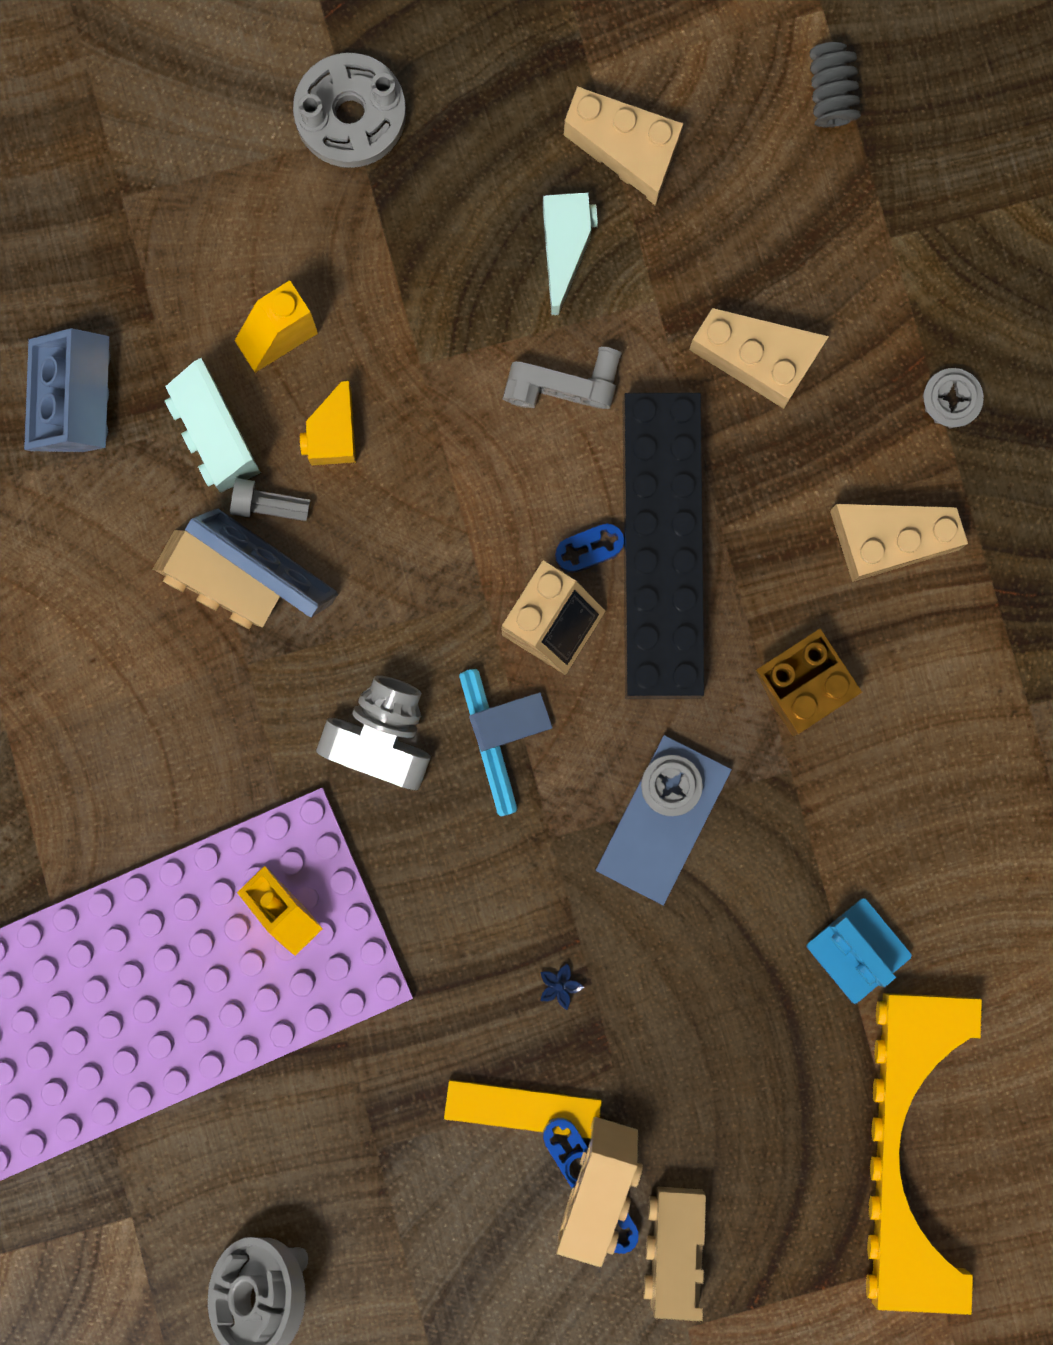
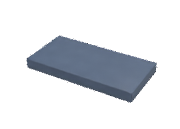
(262, 562)
(653, 847)

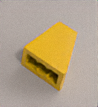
(275, 327)

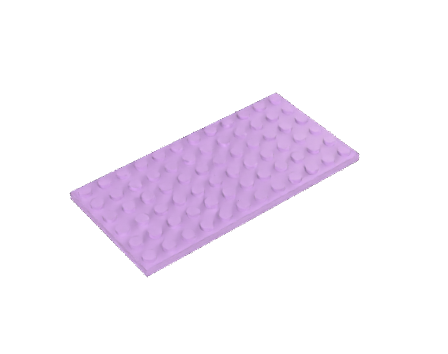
(176, 982)

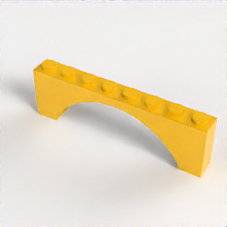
(914, 1039)

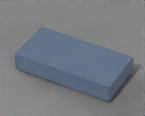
(510, 722)

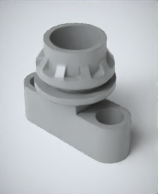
(388, 712)

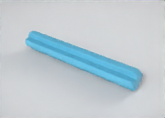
(492, 758)

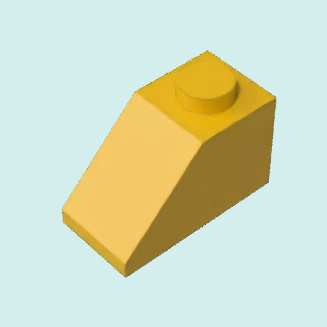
(331, 430)
(279, 911)

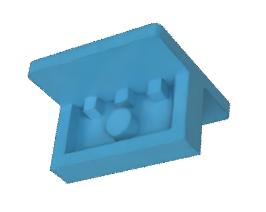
(859, 951)

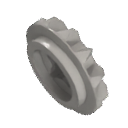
(966, 387)
(670, 767)

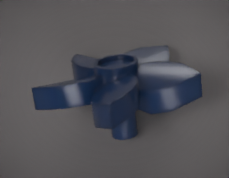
(560, 986)

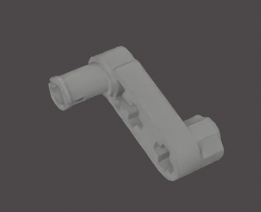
(529, 380)

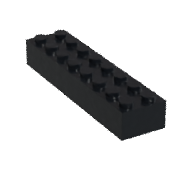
(663, 546)

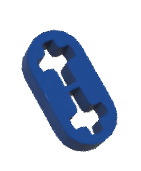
(586, 539)

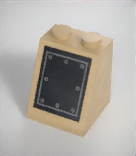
(553, 618)

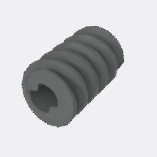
(833, 85)

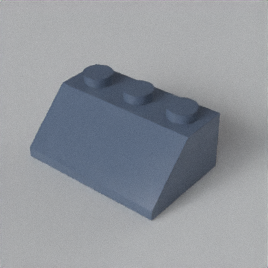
(67, 392)

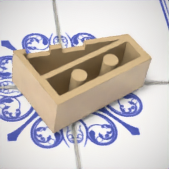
(758, 352)
(195, 566)
(676, 1253)

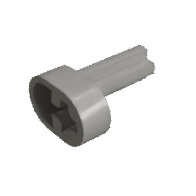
(247, 500)

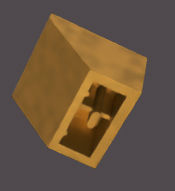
(807, 682)

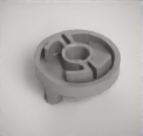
(378, 95)
(278, 1286)

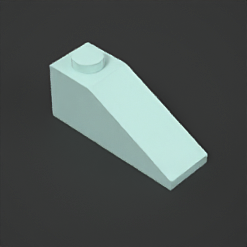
(567, 234)

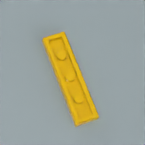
(518, 1107)

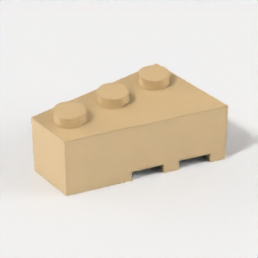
(624, 139)
(894, 536)
(600, 1193)

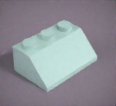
(210, 427)

